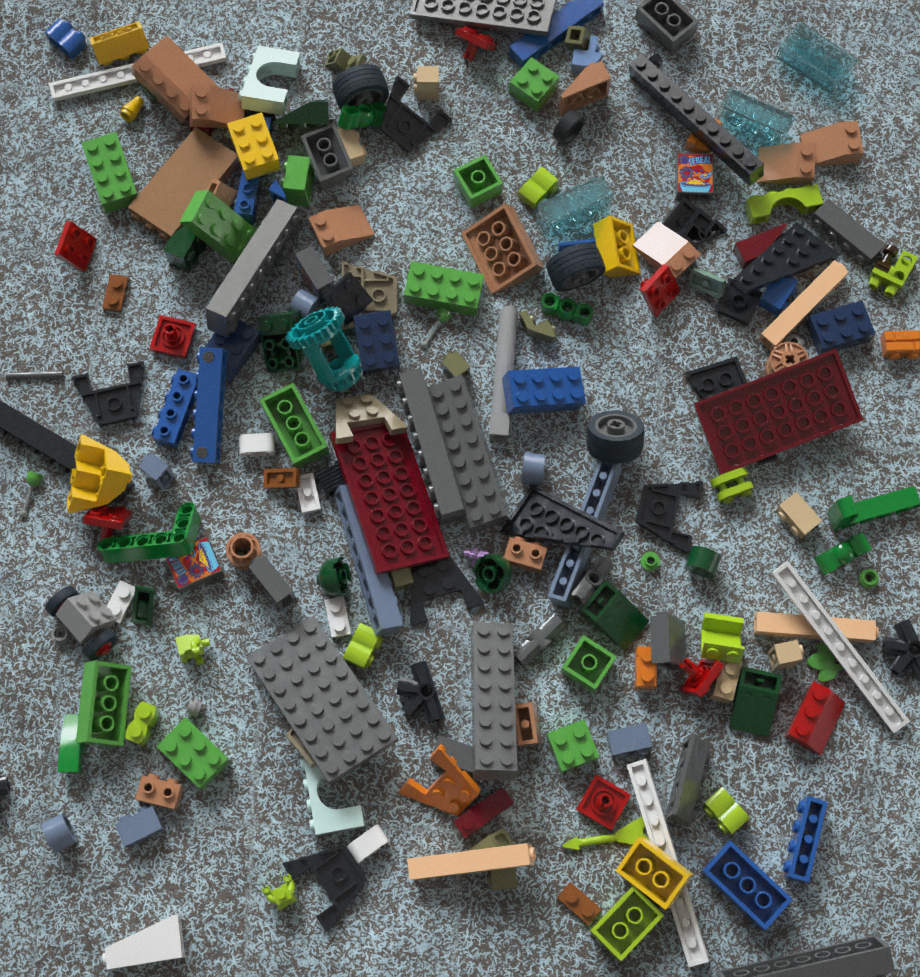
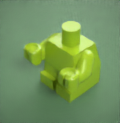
(191, 647)
(281, 896)

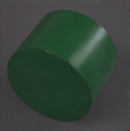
(703, 562)

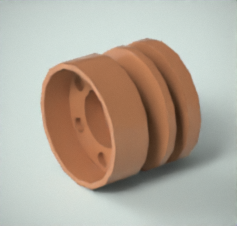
(782, 354)

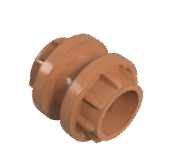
(238, 542)

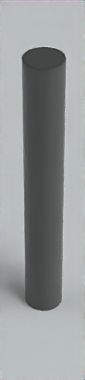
(34, 375)

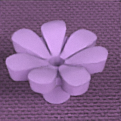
(475, 554)

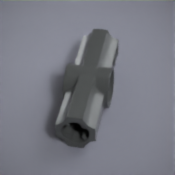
(586, 588)
(538, 640)

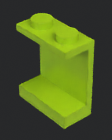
(722, 638)

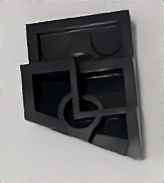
(692, 223)

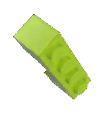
(805, 199)

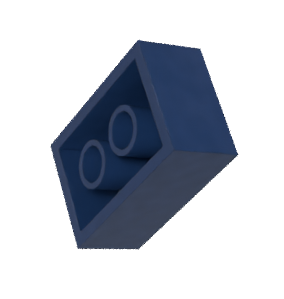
(840, 328)
(376, 342)
(239, 346)

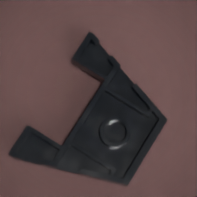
(405, 125)
(113, 403)
(659, 507)
(435, 581)
(338, 876)

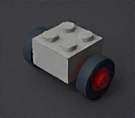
(85, 618)

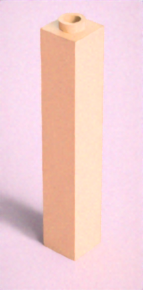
(803, 305)
(798, 627)
(471, 861)

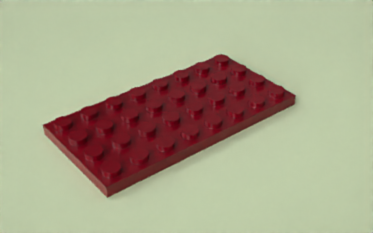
(778, 411)
(389, 499)

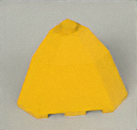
(98, 476)

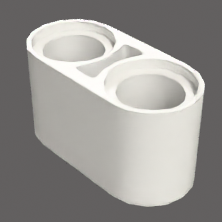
(257, 444)
(367, 844)

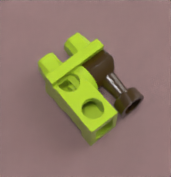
(891, 276)

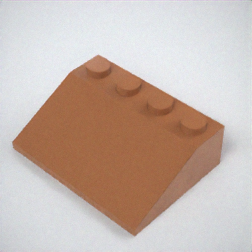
(169, 75)
(502, 249)

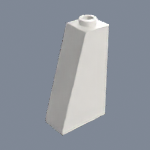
(153, 944)

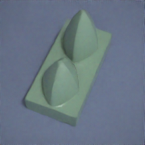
(707, 282)

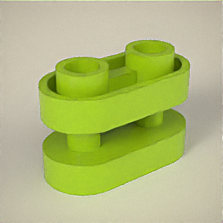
(727, 494)

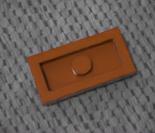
(115, 293)
(281, 478)
(579, 903)

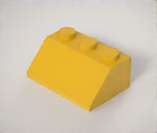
(119, 43)
(615, 243)

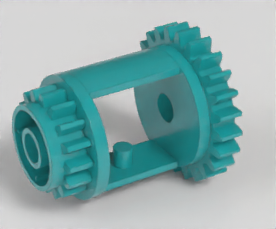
(318, 329)

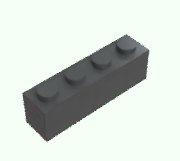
(847, 232)

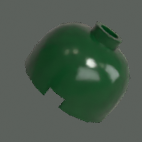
(492, 573)
(332, 575)

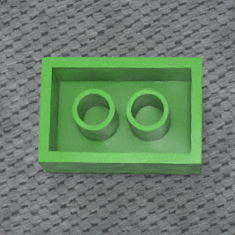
(193, 753)

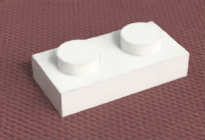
(308, 494)
(121, 600)
(337, 617)

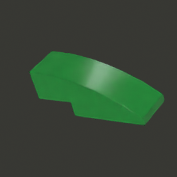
(69, 751)

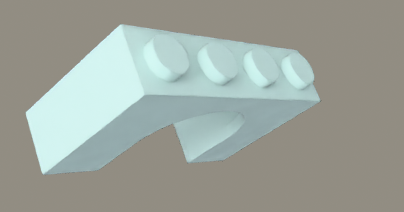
(265, 63)
(324, 818)

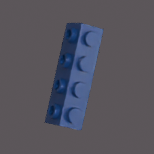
(176, 409)
(805, 839)

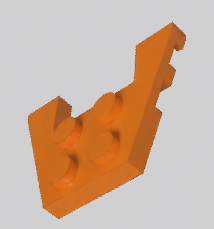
(451, 790)

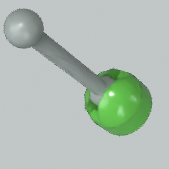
(442, 316)
(33, 480)

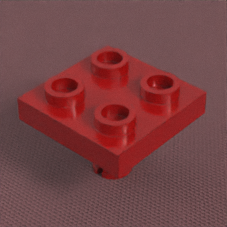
(475, 41)
(75, 246)
(659, 290)
(173, 337)
(108, 518)
(700, 676)
(603, 802)

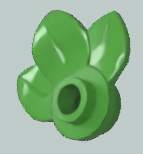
(824, 662)

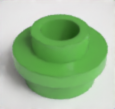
(650, 567)
(874, 576)

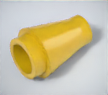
(131, 109)

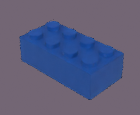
(543, 390)
(746, 886)

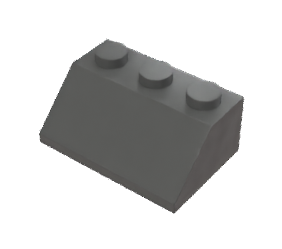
(328, 156)

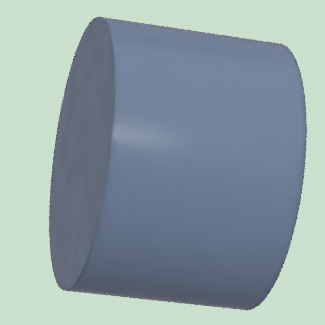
(305, 302)
(533, 468)
(58, 833)

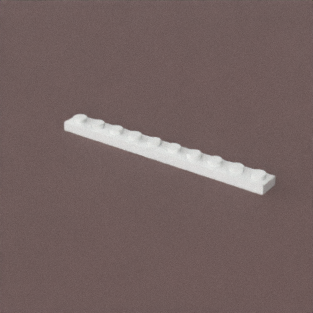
(121, 75)
(840, 647)
(660, 836)

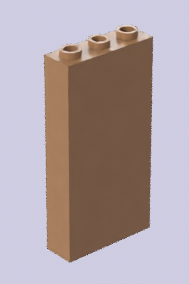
(174, 185)

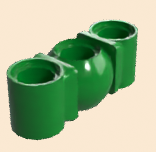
(361, 116)
(559, 304)
(842, 553)

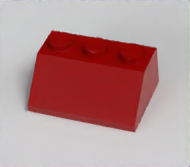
(815, 718)

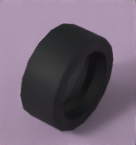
(568, 127)

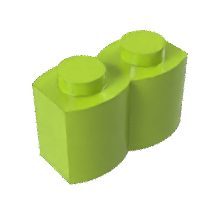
(538, 187)
(362, 647)
(144, 719)
(725, 811)

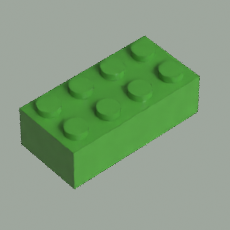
(110, 172)
(217, 225)
(443, 287)
(294, 426)
(103, 704)

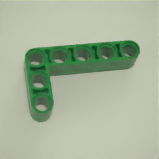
(846, 512)
(155, 545)

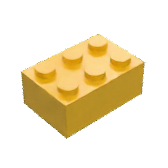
(254, 146)
(654, 872)

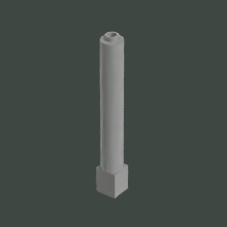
(504, 362)

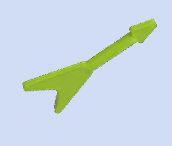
(625, 835)

